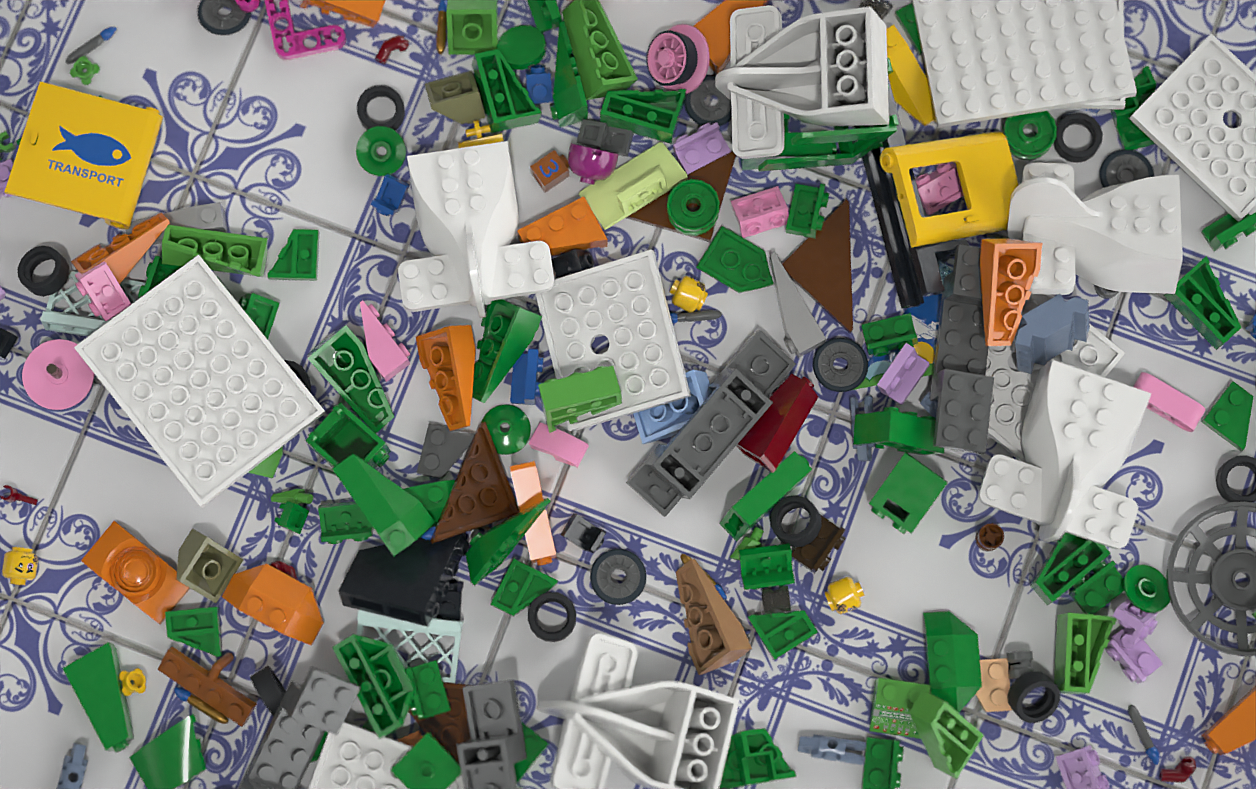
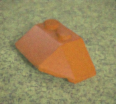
(276, 602)

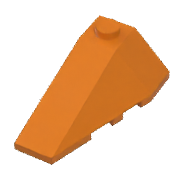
(450, 363)

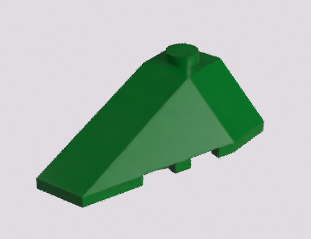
(504, 339)

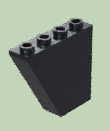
(403, 584)

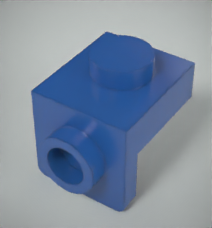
(539, 84)
(390, 196)

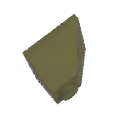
(456, 97)
(206, 565)

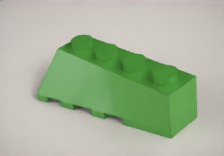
(218, 250)

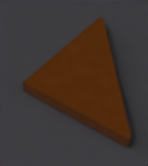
(715, 174)
(824, 267)
(479, 492)
(450, 727)

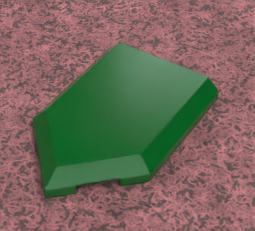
(736, 262)

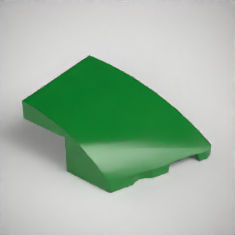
(1129, 134)
(171, 757)
(753, 760)

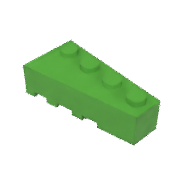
(597, 50)

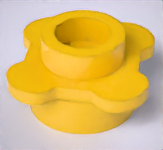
(139, 682)

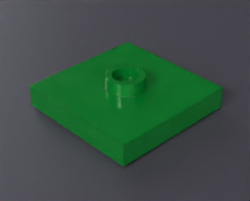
(427, 766)

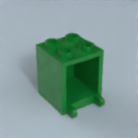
(345, 435)
(911, 488)

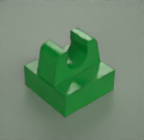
(292, 517)

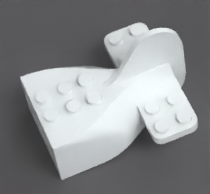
(815, 70)
(469, 226)
(1113, 238)
(1071, 445)
(652, 731)

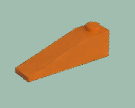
(124, 250)
(1006, 278)

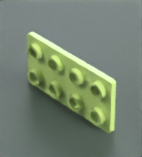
(634, 185)

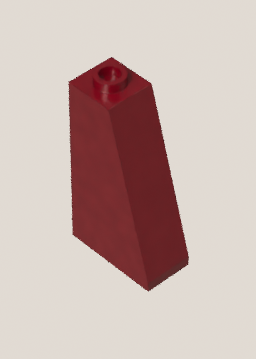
(780, 423)

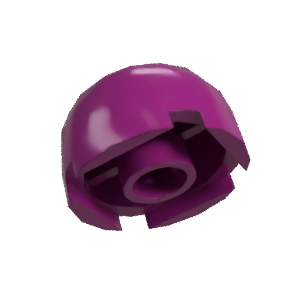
(591, 163)

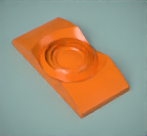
(135, 572)

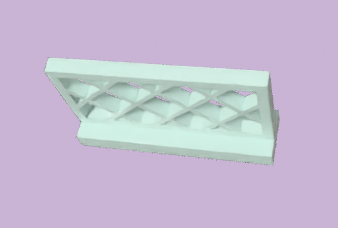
(78, 324)
(436, 626)

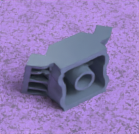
(1050, 331)

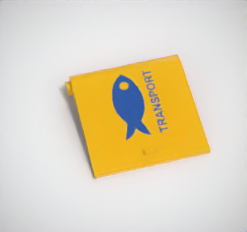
(86, 154)

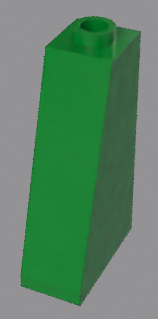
(792, 151)
(765, 496)
(100, 694)

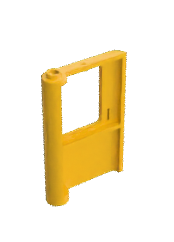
(984, 175)

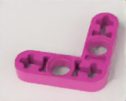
(297, 39)

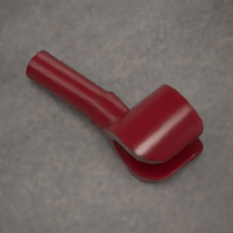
(17, 496)

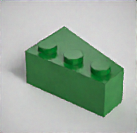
(501, 93)
(644, 113)
(897, 431)
(1066, 565)

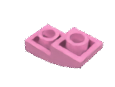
(558, 444)

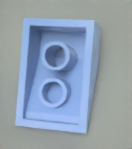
(669, 418)

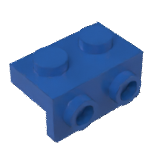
(524, 378)

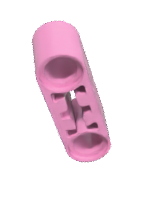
(1170, 402)

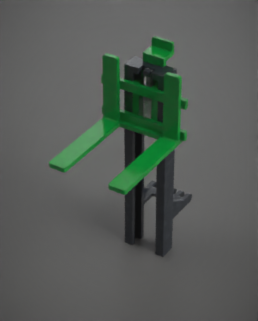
(913, 268)

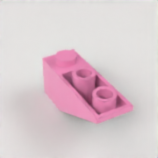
(382, 349)

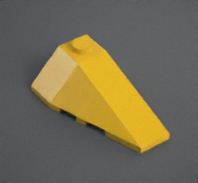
(908, 80)

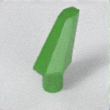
(295, 496)
(747, 543)

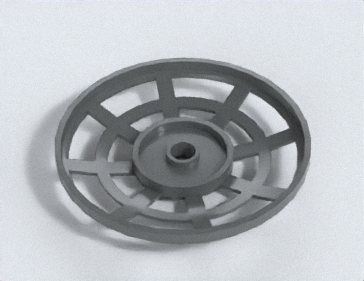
(1220, 578)

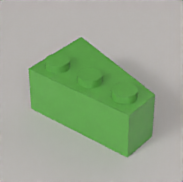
(579, 394)

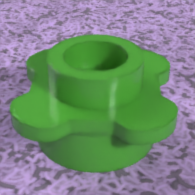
(84, 63)

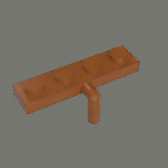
(207, 685)

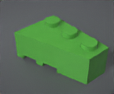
(1079, 650)
(944, 733)

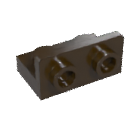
(815, 554)

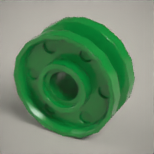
(1030, 147)
(693, 222)

